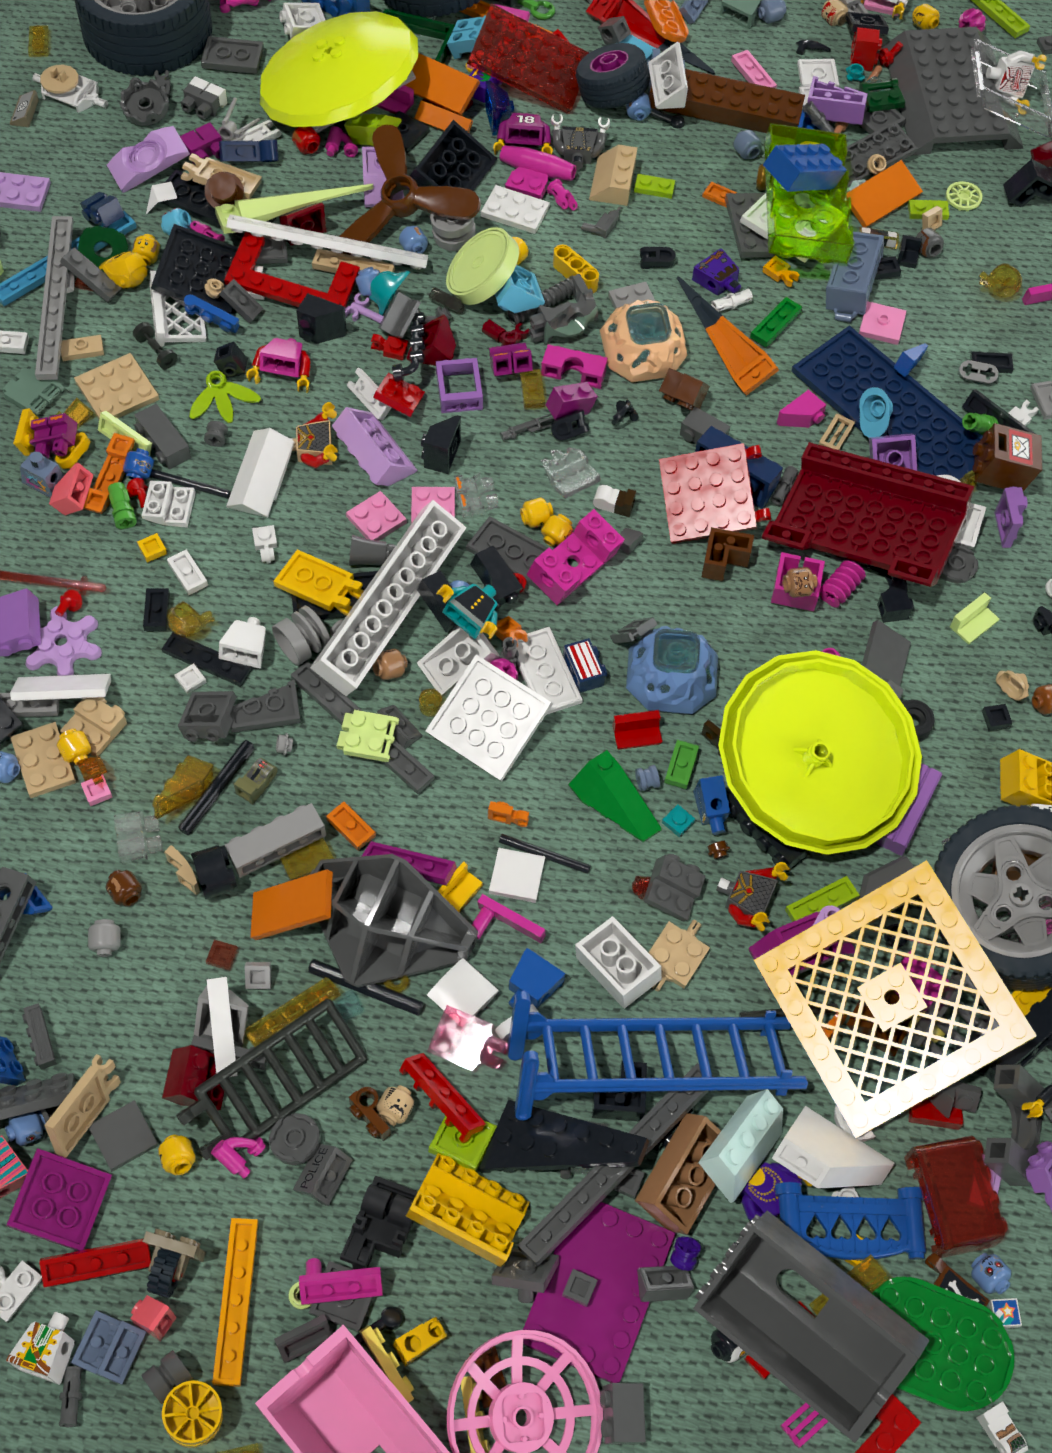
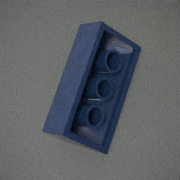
(762, 471)

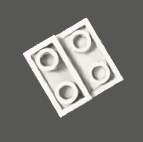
(168, 504)
(463, 989)

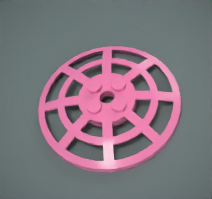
(525, 1396)

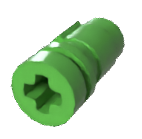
(978, 422)
(120, 503)

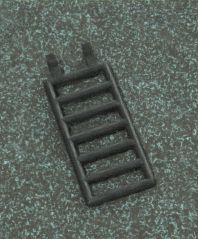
(222, 1077)

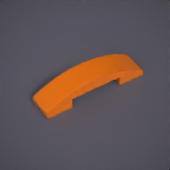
(111, 472)

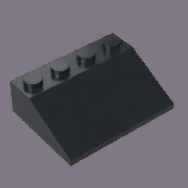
(454, 161)

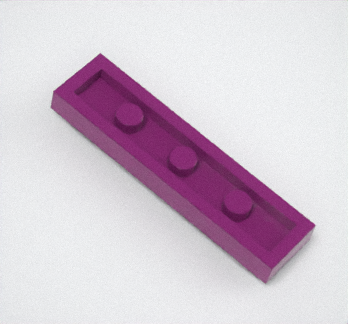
(430, 867)

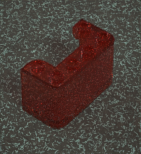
(957, 1196)

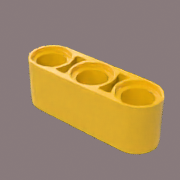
(570, 263)

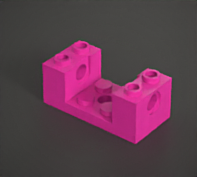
(590, 545)

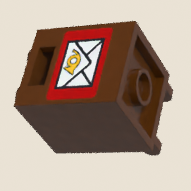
(1007, 457)

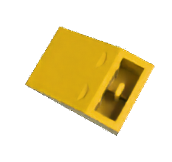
(1025, 779)

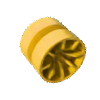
(192, 1414)

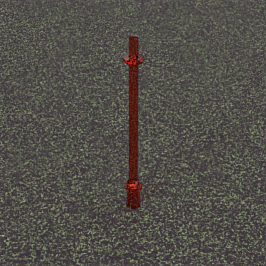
(83, 585)

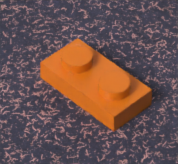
(351, 826)

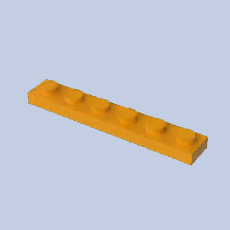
(235, 1303)

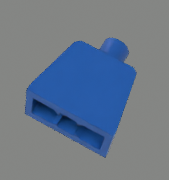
(535, 977)

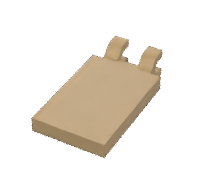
(207, 167)
(81, 1106)

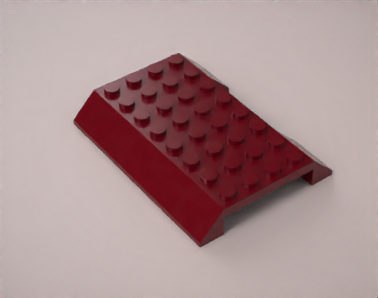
(872, 513)

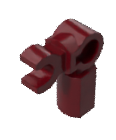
(500, 335)

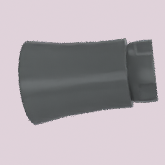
(369, 551)

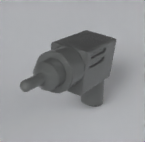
(604, 225)

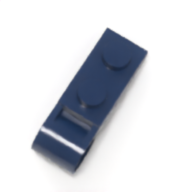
(249, 151)

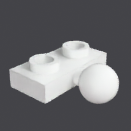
(16, 1289)

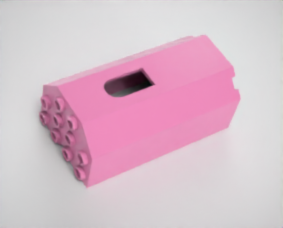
(344, 1405)

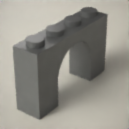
(1010, 1155)

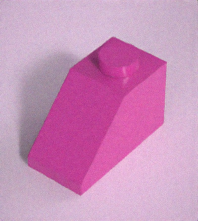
(802, 411)

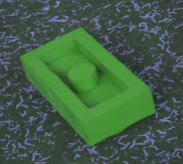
(681, 764)

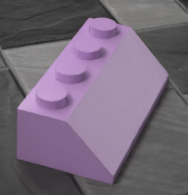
(373, 447)

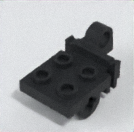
(380, 1223)

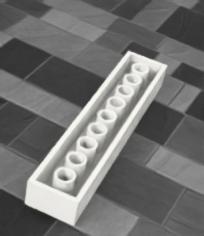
(387, 598)

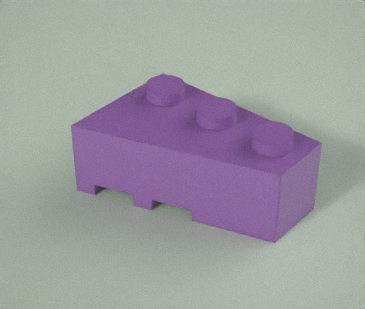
(838, 103)

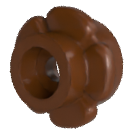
(718, 849)

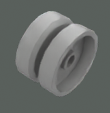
(452, 233)

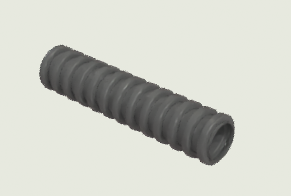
(551, 296)

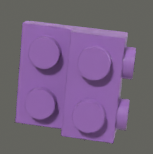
(1009, 514)
(1040, 1171)

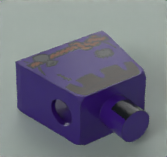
(717, 273)

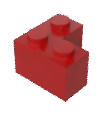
(865, 48)

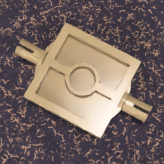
(678, 953)

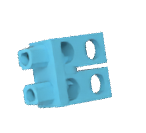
(464, 35)

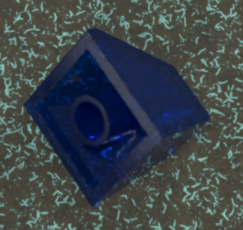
(497, 106)

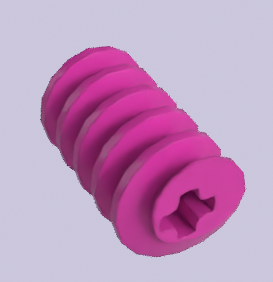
(842, 583)

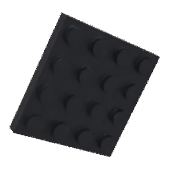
(190, 262)

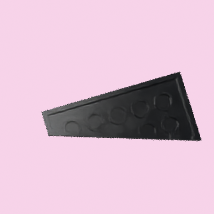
(557, 1143)

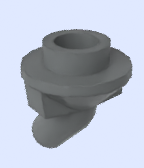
(440, 311)

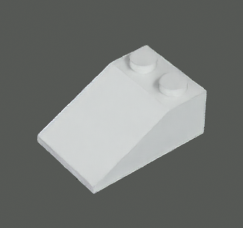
(451, 658)

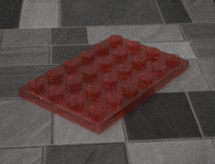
(527, 58)

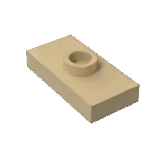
(82, 348)

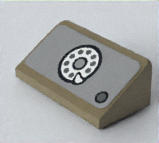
(25, 109)

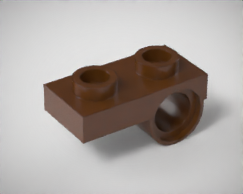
(375, 1123)

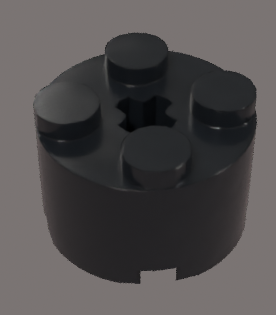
(212, 871)

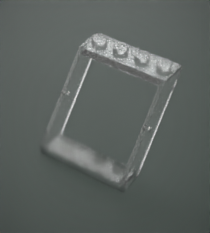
(1005, 106)

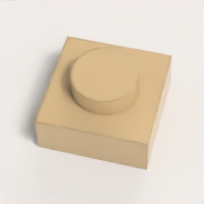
(932, 218)

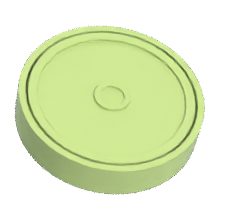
(482, 266)

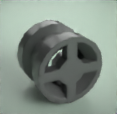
(215, 433)

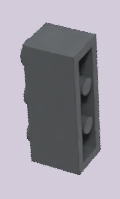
(165, 439)

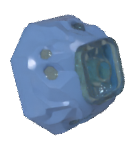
(672, 671)

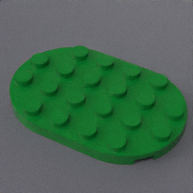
(967, 1348)

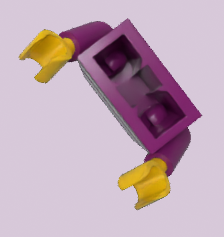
(524, 129)

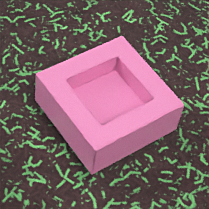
(96, 793)

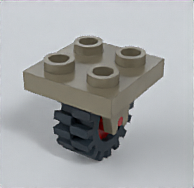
(169, 1260)

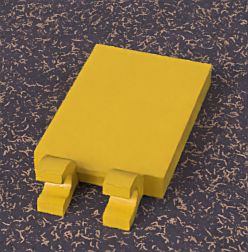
(318, 582)

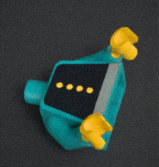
(471, 608)

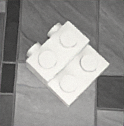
(300, 17)

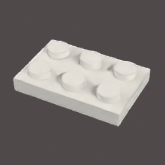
(515, 209)

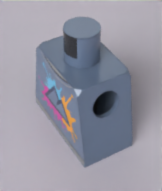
(40, 474)

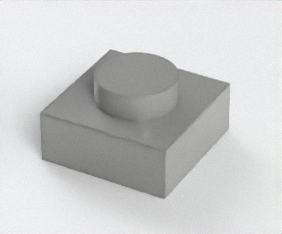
(257, 975)

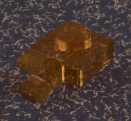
(93, 769)

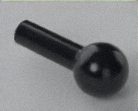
(675, 121)

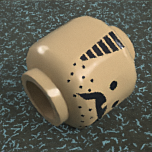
(395, 1105)

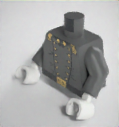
(579, 144)

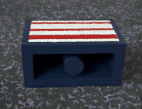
(584, 665)

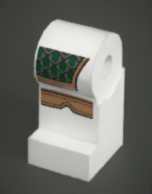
(1002, 1430)

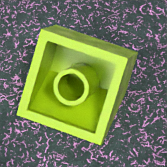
(363, 126)

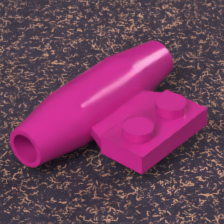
(534, 170)

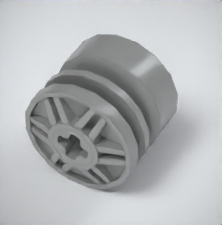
(301, 635)

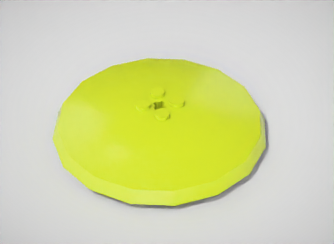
(337, 69)
(820, 752)

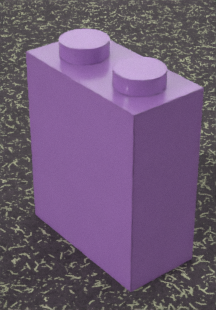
(19, 622)

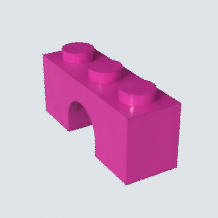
(560, 359)

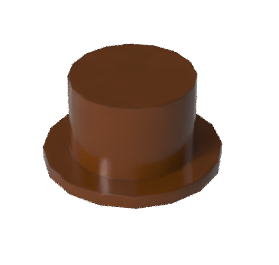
(223, 189)

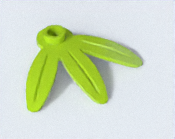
(220, 392)

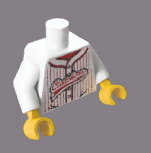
(1014, 73)

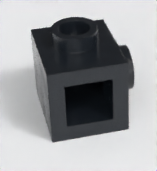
(230, 360)

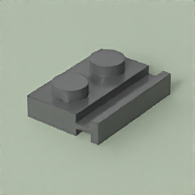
(637, 628)

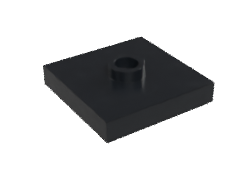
(866, 20)
(411, 130)

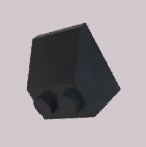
(320, 320)
(441, 444)

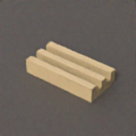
(844, 421)

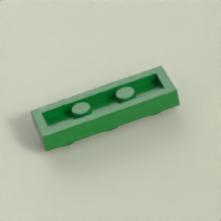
(776, 322)

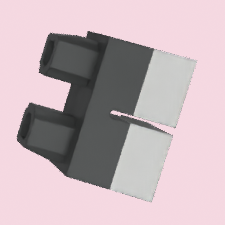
(203, 97)

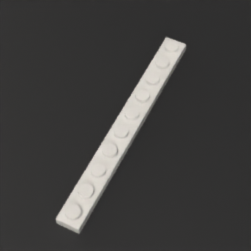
(320, 240)

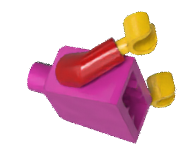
(282, 358)

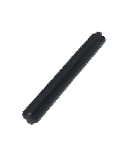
(216, 787)
(374, 990)

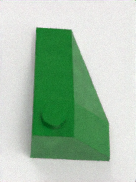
(611, 793)

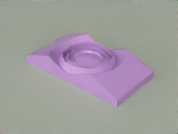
(147, 158)

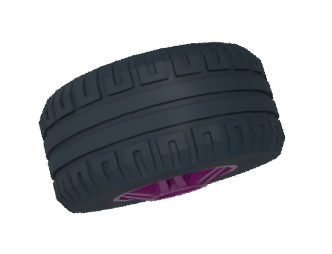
(613, 75)

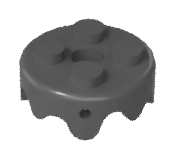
(140, 93)

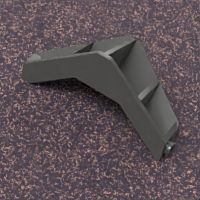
(390, 921)

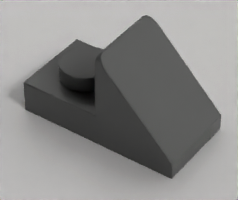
(958, 1096)

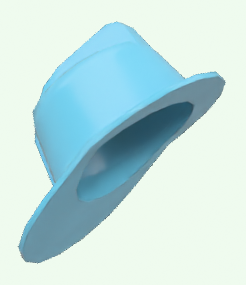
(875, 412)

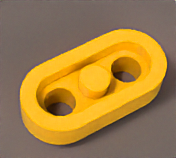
(74, 452)

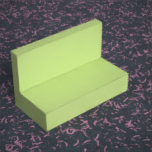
(974, 619)

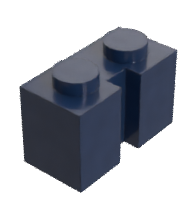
(102, 209)

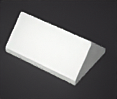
(669, 78)

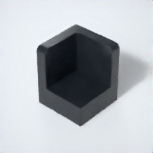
(909, 251)

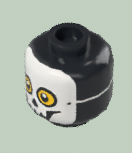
(724, 1348)

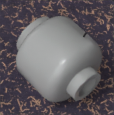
(104, 937)

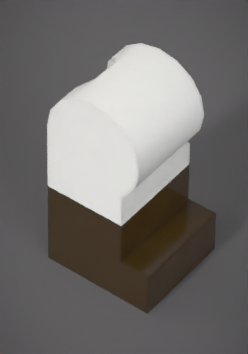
(614, 500)

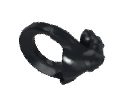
(623, 407)

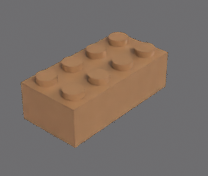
(678, 1182)

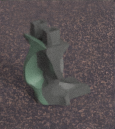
(567, 318)

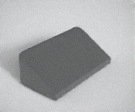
(404, 732)
(664, 1283)

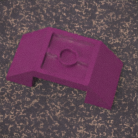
(790, 930)

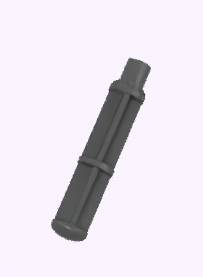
(531, 426)

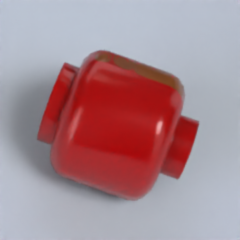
(306, 139)

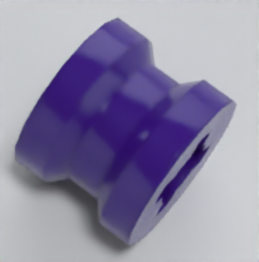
(685, 1253)

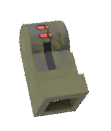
(255, 780)

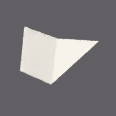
(160, 193)

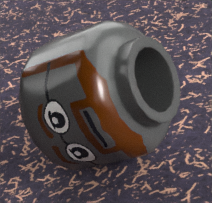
(931, 243)

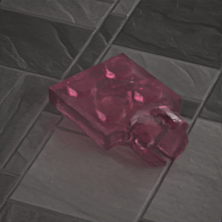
(466, 1040)

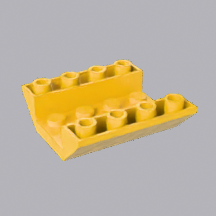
(468, 1209)

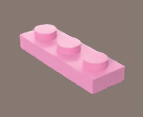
(751, 69)

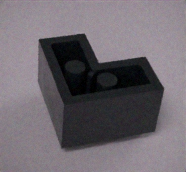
(1028, 182)
(621, 1105)

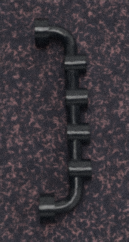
(417, 345)

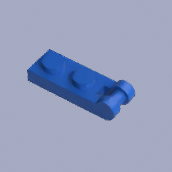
(211, 313)

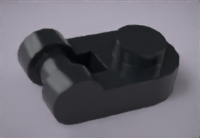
(657, 257)
(563, 429)

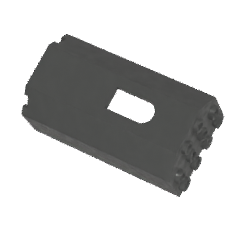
(835, 1362)

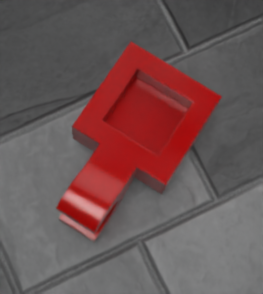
(391, 348)

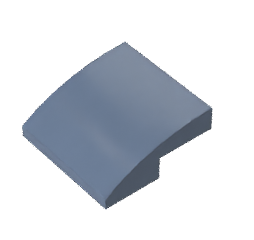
(108, 1347)

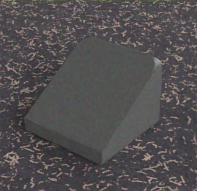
(632, 540)

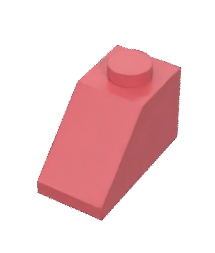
(72, 490)
(153, 1317)

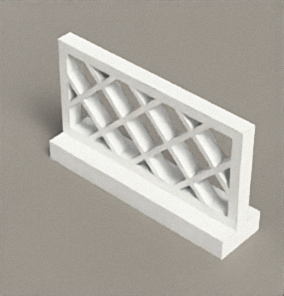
(160, 319)

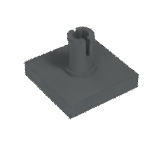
(524, 1275)

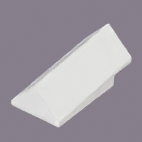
(261, 472)

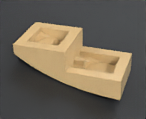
(185, 873)

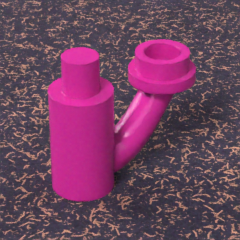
(334, 139)
(227, 1156)

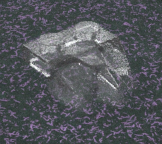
(570, 472)

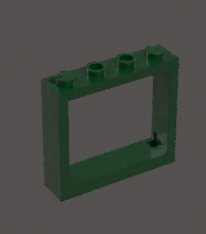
(429, 28)

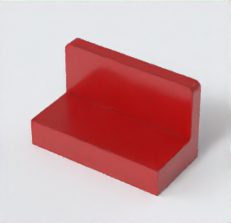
(637, 729)

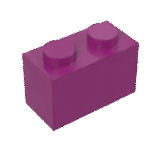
(570, 398)

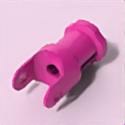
(562, 196)
(206, 230)

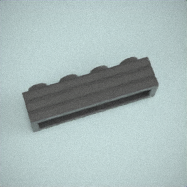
(40, 1038)

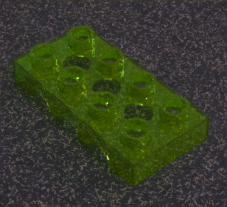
(833, 239)

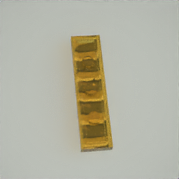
(291, 1011)

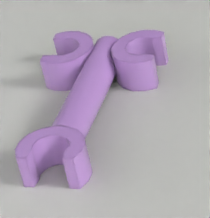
(360, 307)

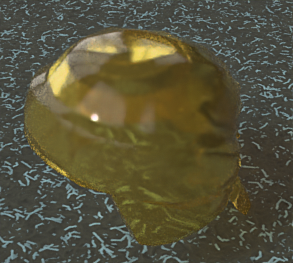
(1002, 281)
(186, 621)

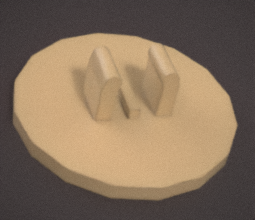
(59, 79)

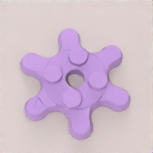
(73, 649)

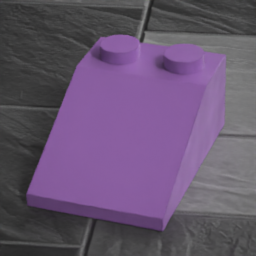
(894, 449)

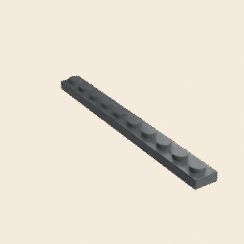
(602, 1179)

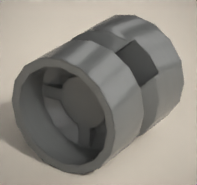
(166, 1376)

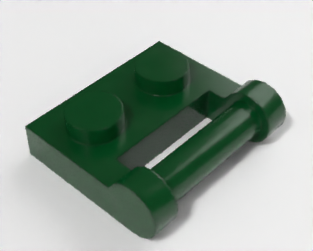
(883, 99)

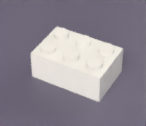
(618, 962)

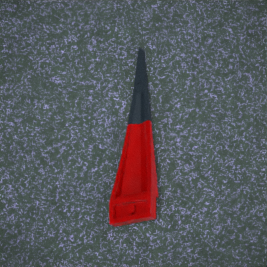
(640, 26)

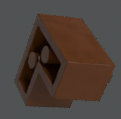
(684, 388)
(726, 548)

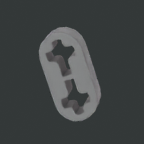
(977, 377)

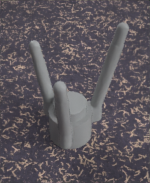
(229, 129)

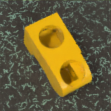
(419, 1340)

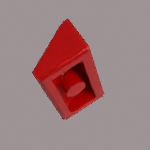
(928, 1114)

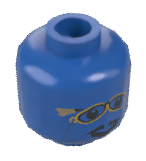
(138, 464)

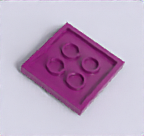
(59, 1200)

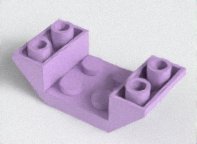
(374, 175)

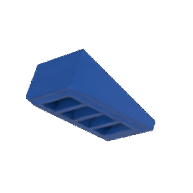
(909, 359)

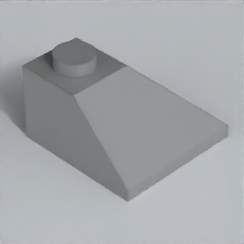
(239, 1014)

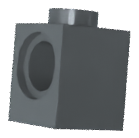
(614, 30)

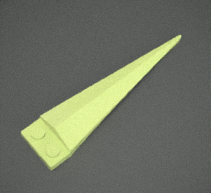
(272, 206)

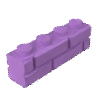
(899, 837)

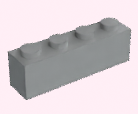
(275, 839)

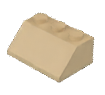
(614, 175)

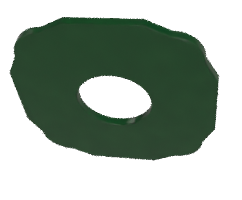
(96, 234)

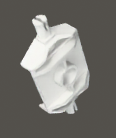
(82, 96)

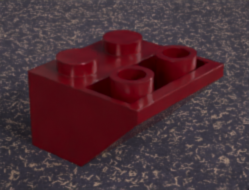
(186, 1071)

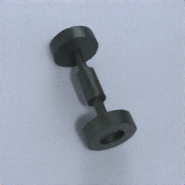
(165, 358)

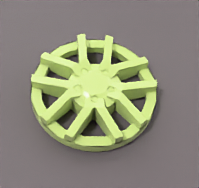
(964, 196)

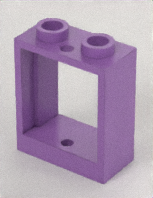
(451, 401)

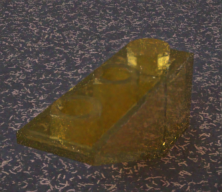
(186, 785)

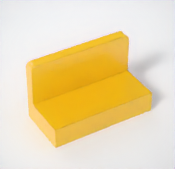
(460, 887)

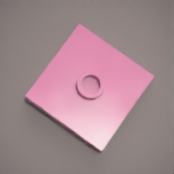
(882, 323)

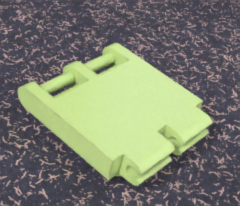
(367, 735)

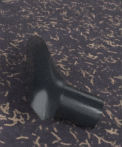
(810, 44)

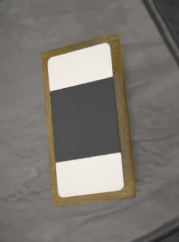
(890, 238)

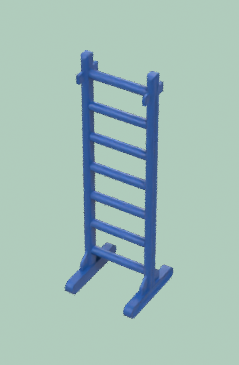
(540, 1085)

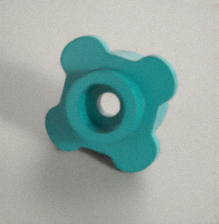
(855, 72)

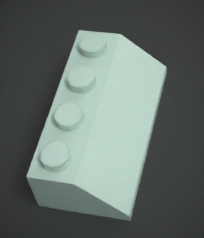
(743, 1143)

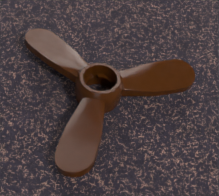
(437, 200)

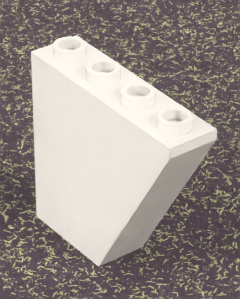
(829, 1155)

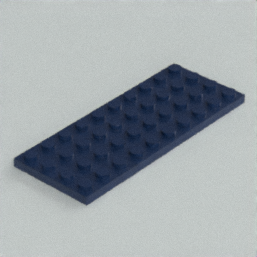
(851, 365)

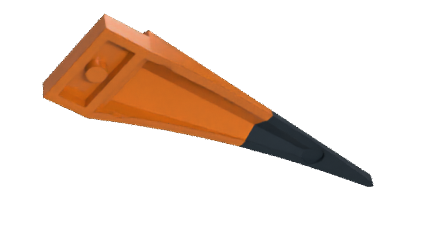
(742, 357)

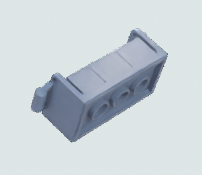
(852, 282)

